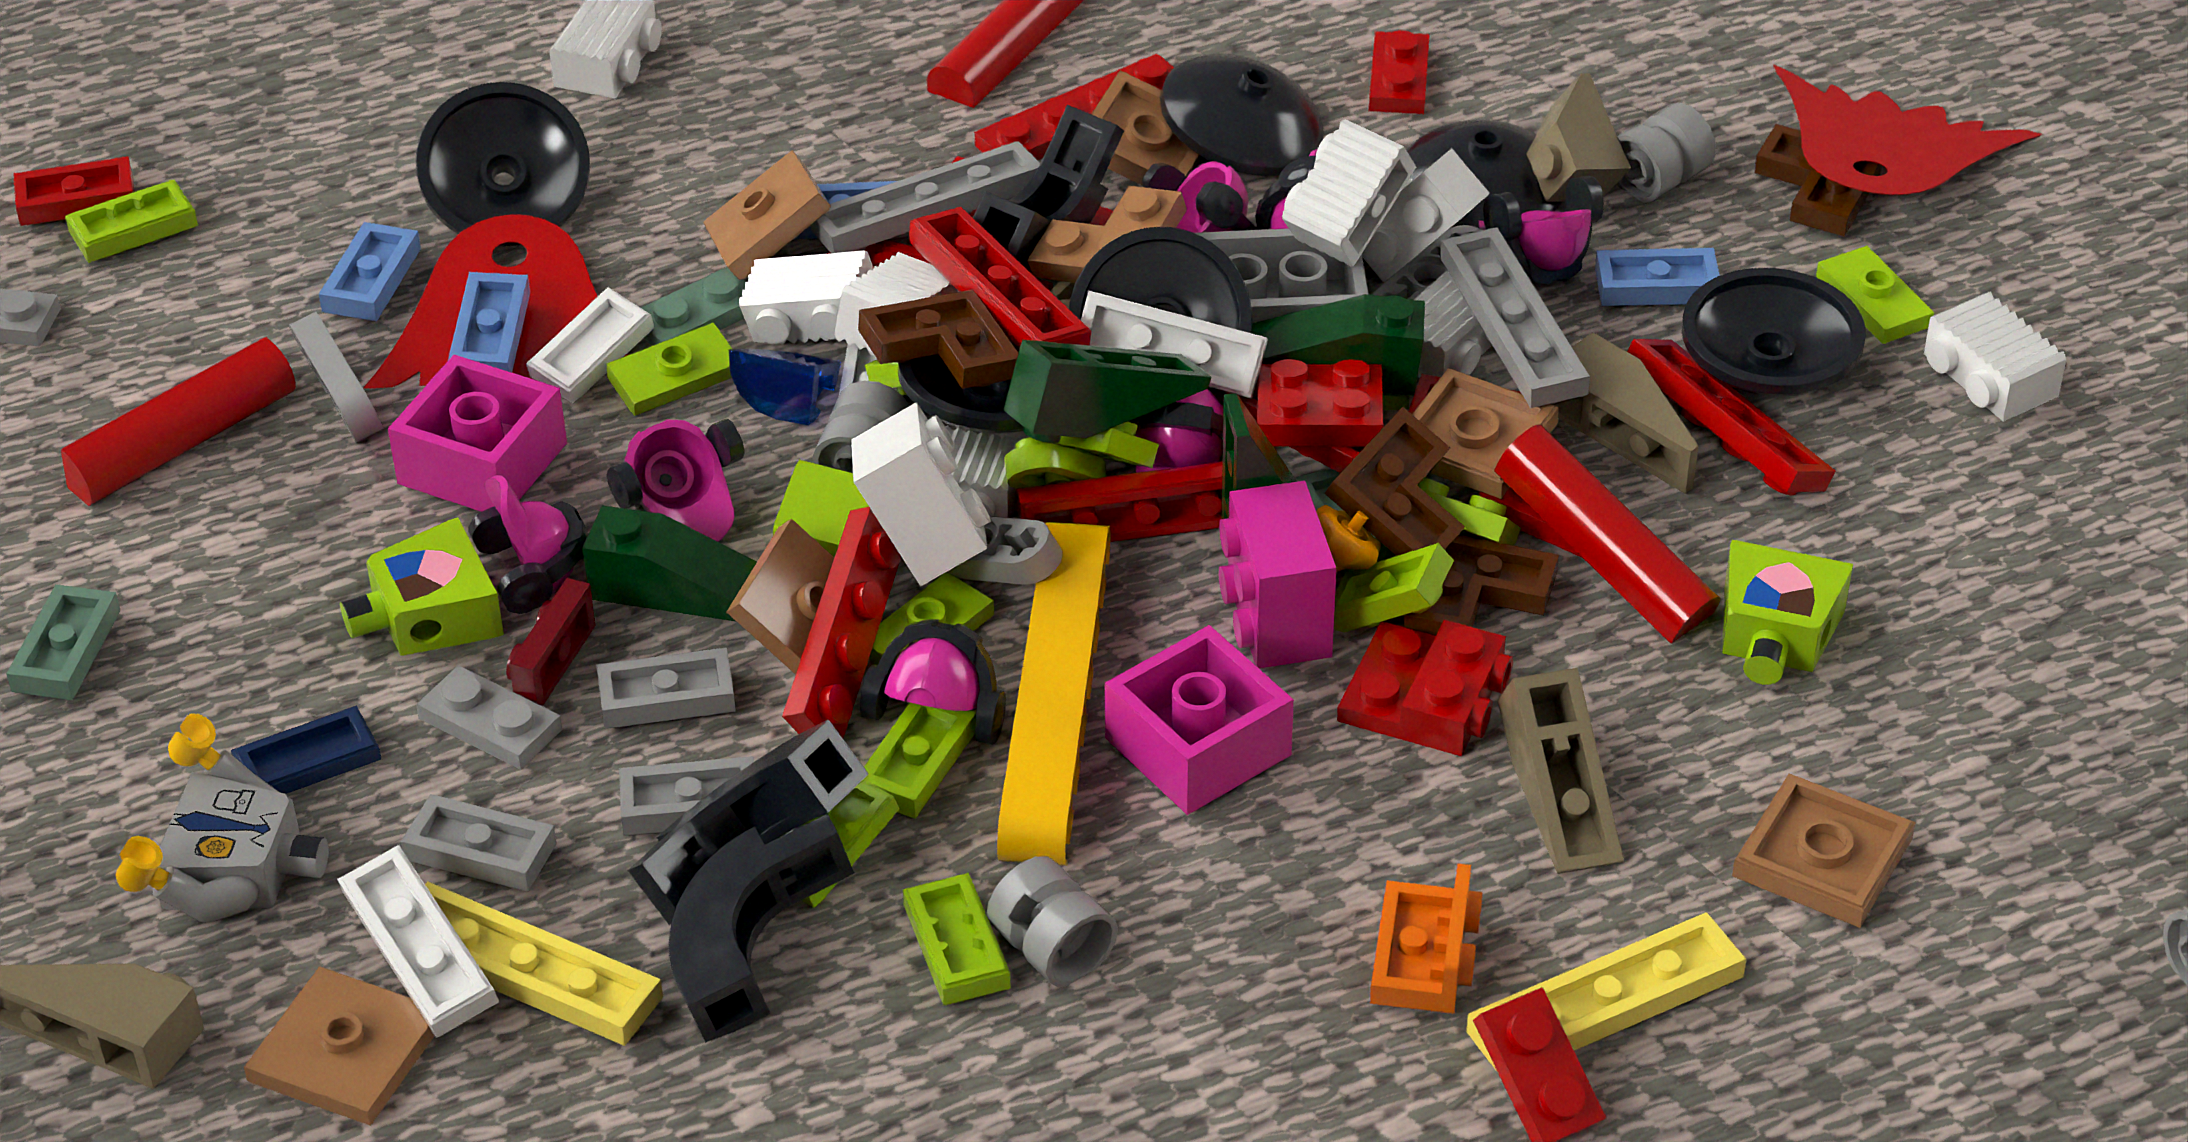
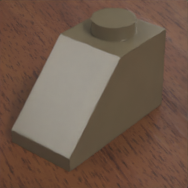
(1577, 143)

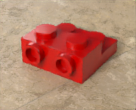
(1428, 685)

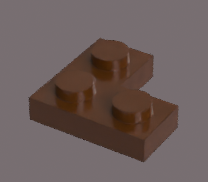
(1819, 201)
(946, 325)
(1385, 487)
(1492, 576)

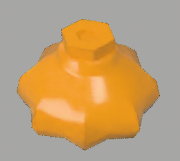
(1347, 539)

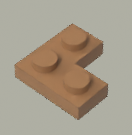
(1070, 245)

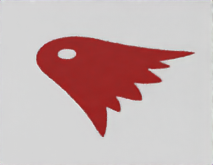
(1910, 144)
(557, 295)

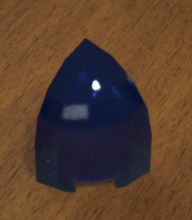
(782, 382)

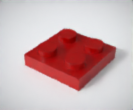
(1320, 403)

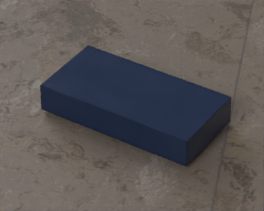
(311, 751)

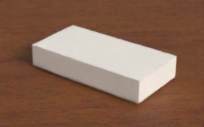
(590, 341)

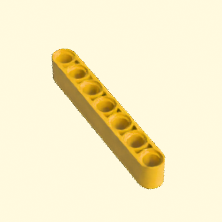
(1052, 699)

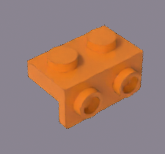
(1423, 944)

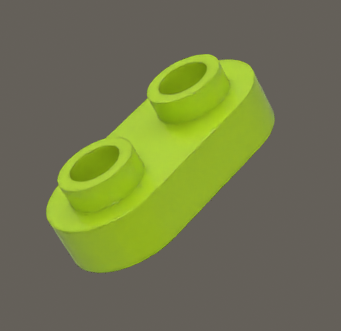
(1048, 463)

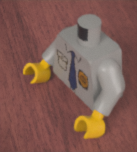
(225, 840)

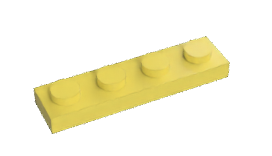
(552, 970)
(1636, 981)

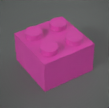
(476, 426)
(1278, 575)
(1198, 719)

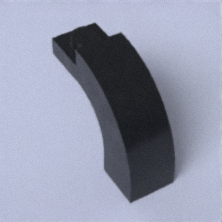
(1062, 188)
(773, 794)
(729, 908)

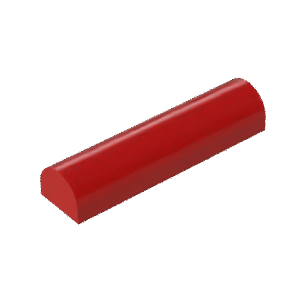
(996, 48)
(978, 262)
(176, 421)
(1132, 503)
(1606, 533)

